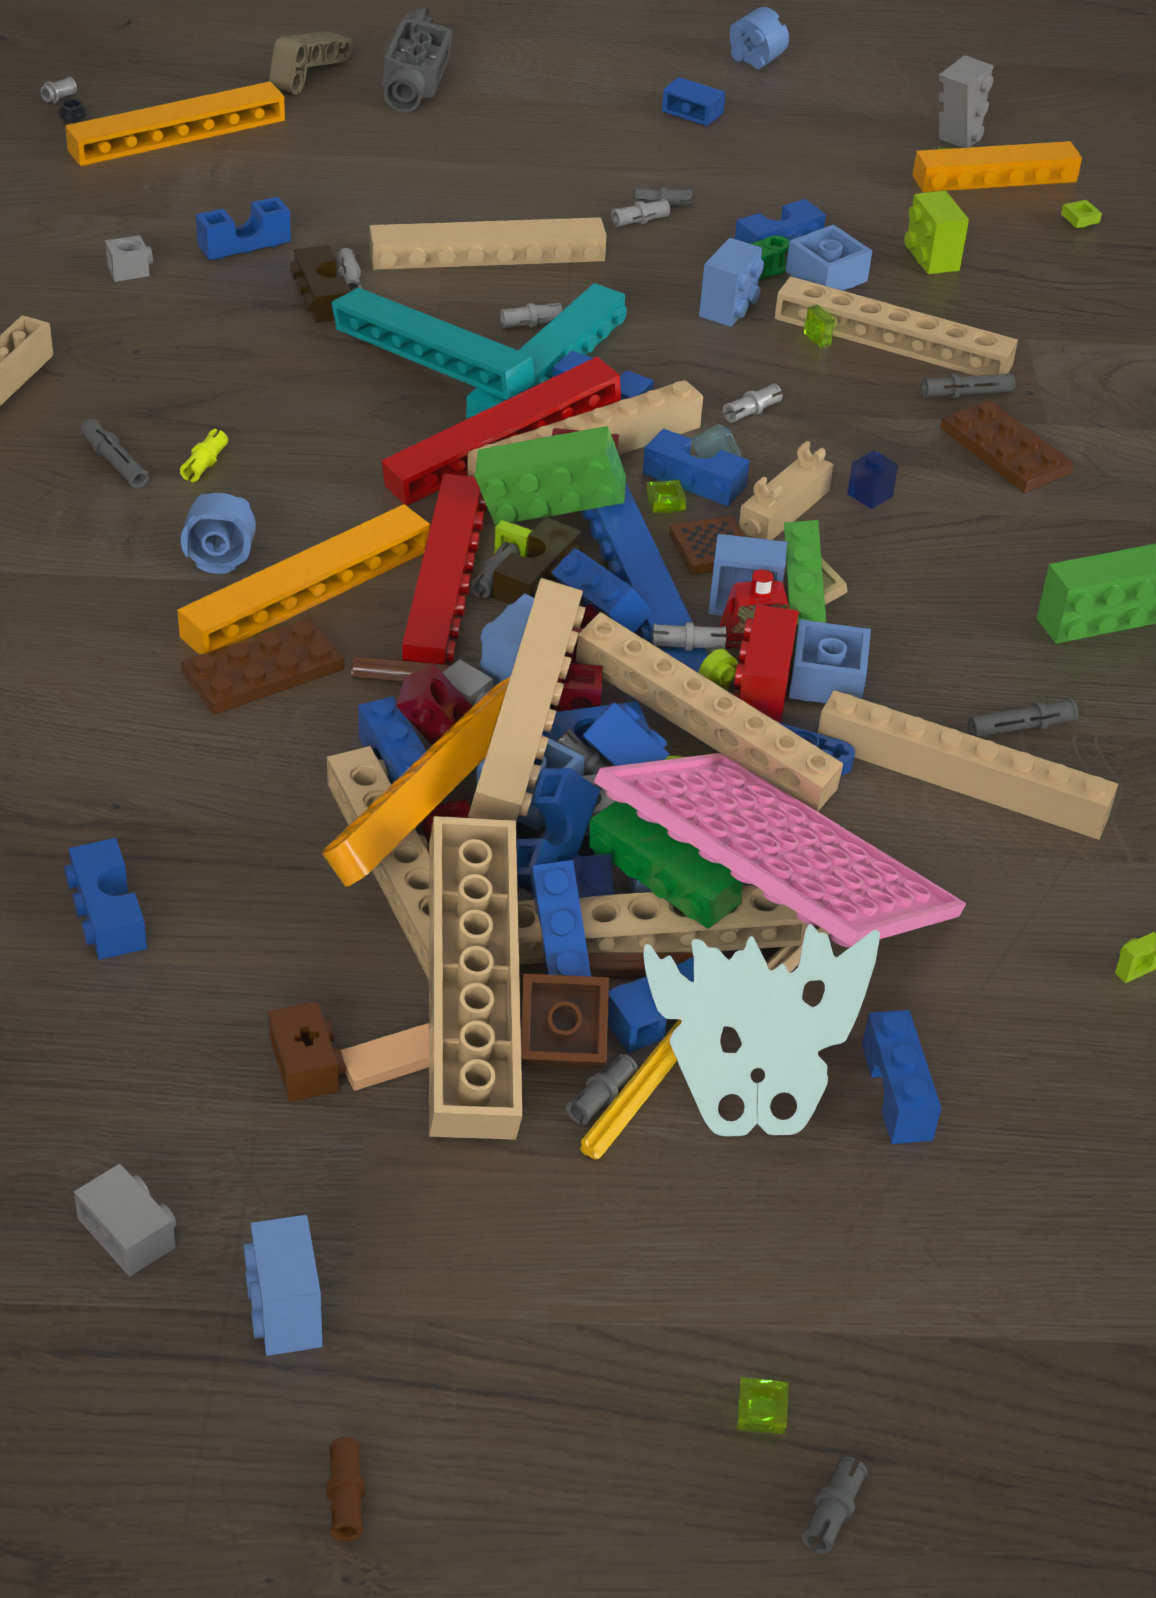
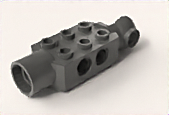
(415, 60)

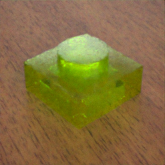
(819, 326)
(666, 496)
(762, 1405)

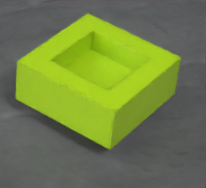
(1081, 213)
(513, 534)
(1137, 958)

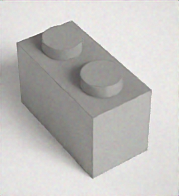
(125, 1219)

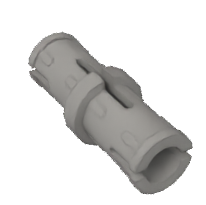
(640, 212)
(348, 268)
(529, 315)
(752, 403)
(689, 636)

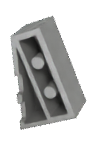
(964, 101)

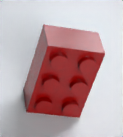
(766, 659)

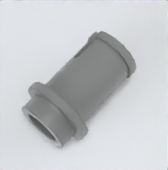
(54, 91)

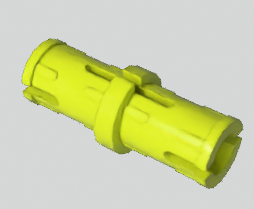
(204, 455)

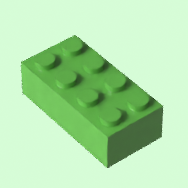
(551, 475)
(1099, 594)

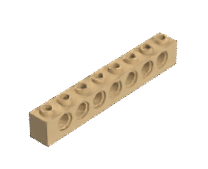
(899, 329)
(709, 712)
(403, 875)
(640, 919)

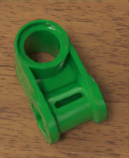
(773, 256)

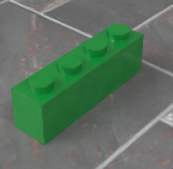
(664, 865)

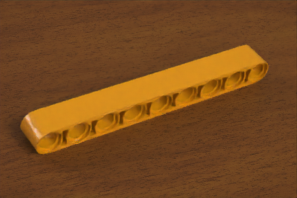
(416, 791)

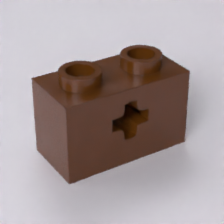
(304, 1051)

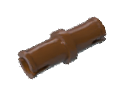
(345, 1489)

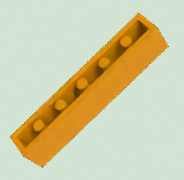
(996, 166)

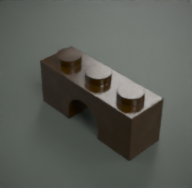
(317, 281)
(546, 549)

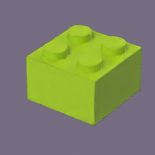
(936, 232)

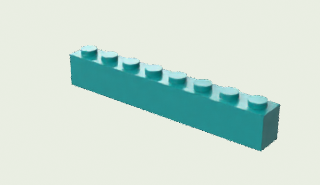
(574, 329)
(434, 343)

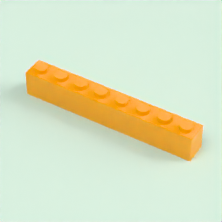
(174, 123)
(303, 580)

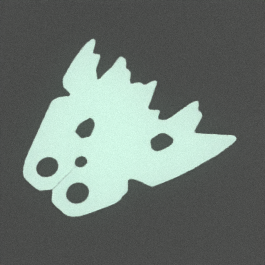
(771, 1019)

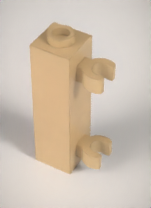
(786, 495)

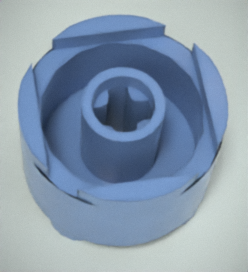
(758, 37)
(218, 532)

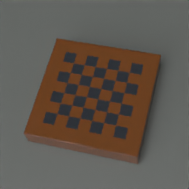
(698, 541)

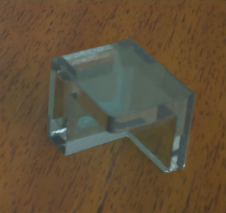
(713, 440)

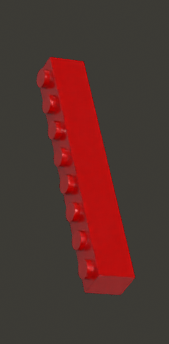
(420, 467)
(444, 572)

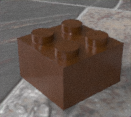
(564, 1020)

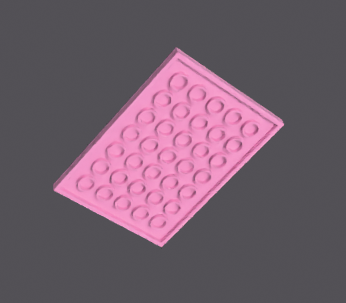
(780, 846)

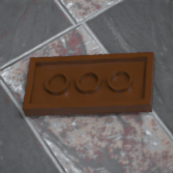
(1007, 446)
(262, 666)

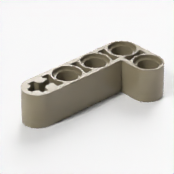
(297, 52)

